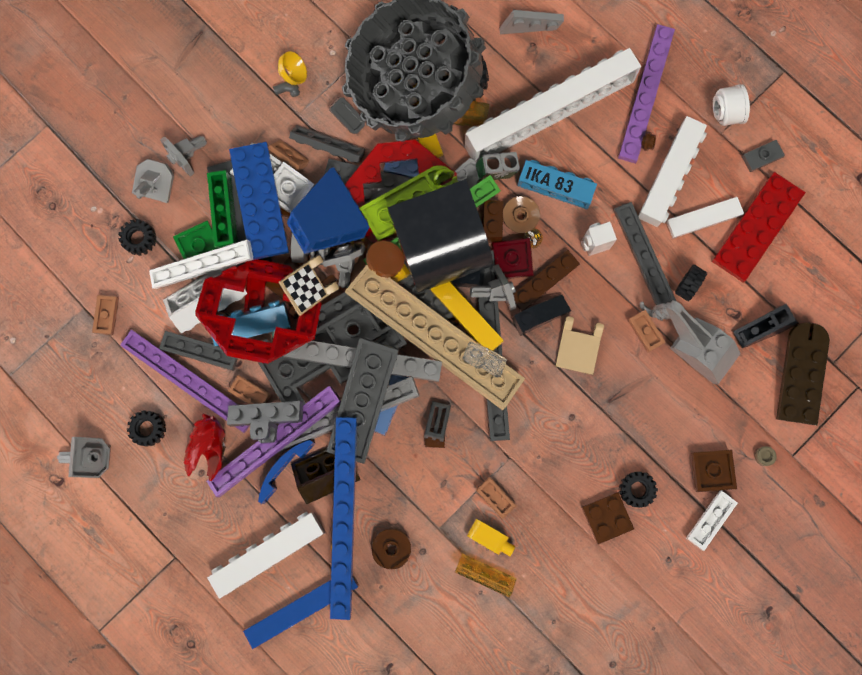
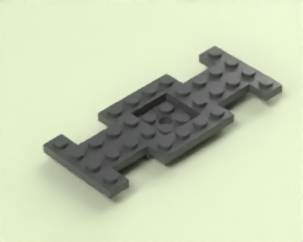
(332, 328)

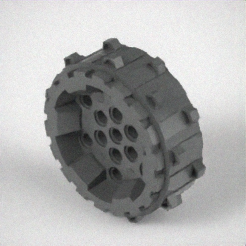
(388, 38)

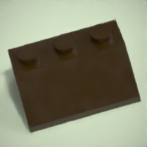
(315, 475)

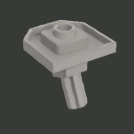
(182, 151)
(153, 180)
(344, 259)
(497, 289)
(87, 457)

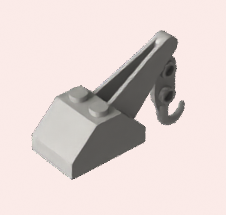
(698, 343)

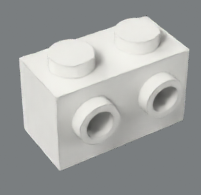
(598, 238)

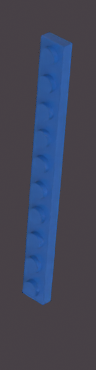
(343, 518)

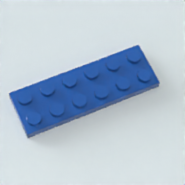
(259, 200)

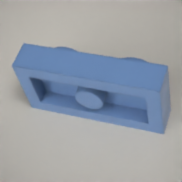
(403, 168)

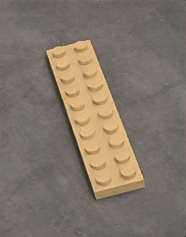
(430, 334)

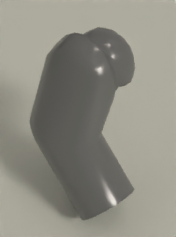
(286, 87)

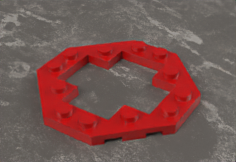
(389, 152)
(222, 327)

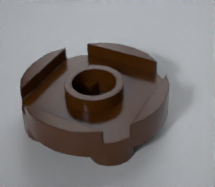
(380, 546)

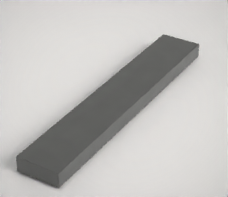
(644, 254)

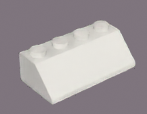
(183, 303)

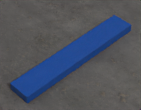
(290, 614)

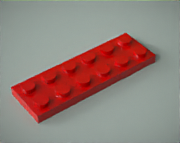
(758, 227)

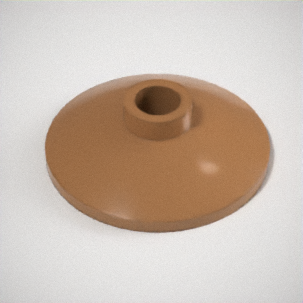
(523, 206)

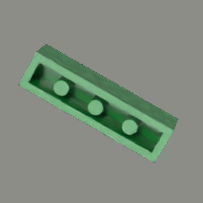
(222, 209)

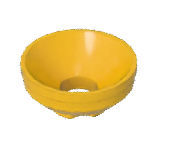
(295, 67)

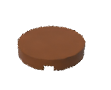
(385, 259)

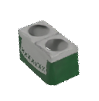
(484, 171)

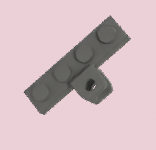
(265, 417)

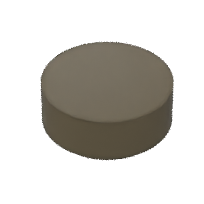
(765, 456)

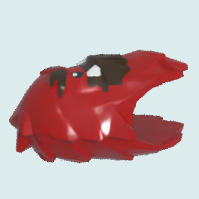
(205, 439)

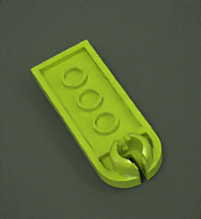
(377, 210)

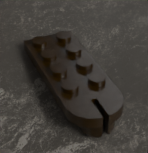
(803, 374)

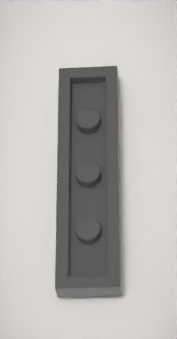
(329, 144)
(196, 350)

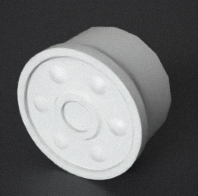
(731, 105)

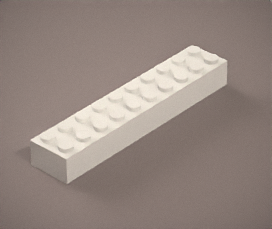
(553, 105)

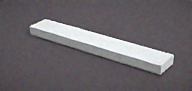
(201, 264)

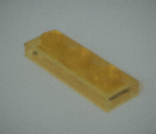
(485, 575)

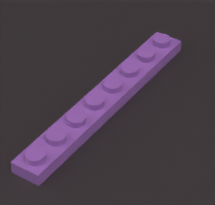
(646, 94)
(179, 375)
(261, 452)

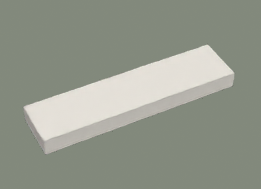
(704, 217)

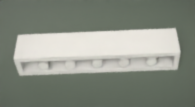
(672, 171)
(266, 554)

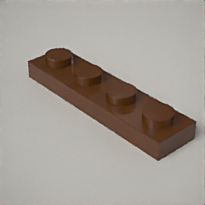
(545, 280)

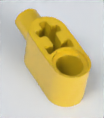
(490, 538)

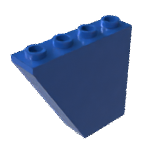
(327, 216)

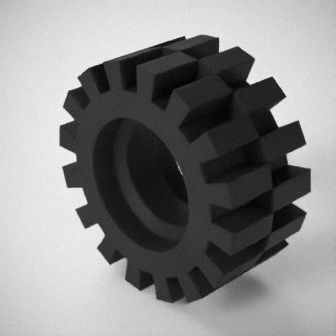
(127, 232)
(691, 283)
(134, 428)
(650, 489)

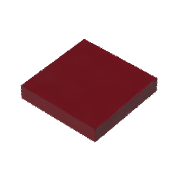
(514, 257)

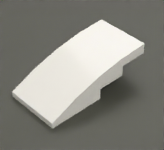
(289, 183)

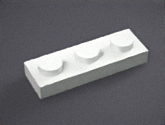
(711, 520)

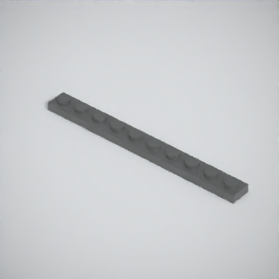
(489, 311)

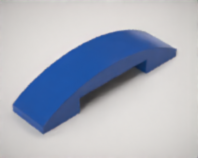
(268, 488)

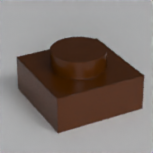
(434, 443)

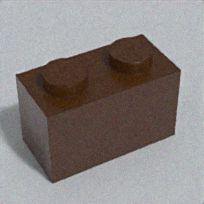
(493, 220)

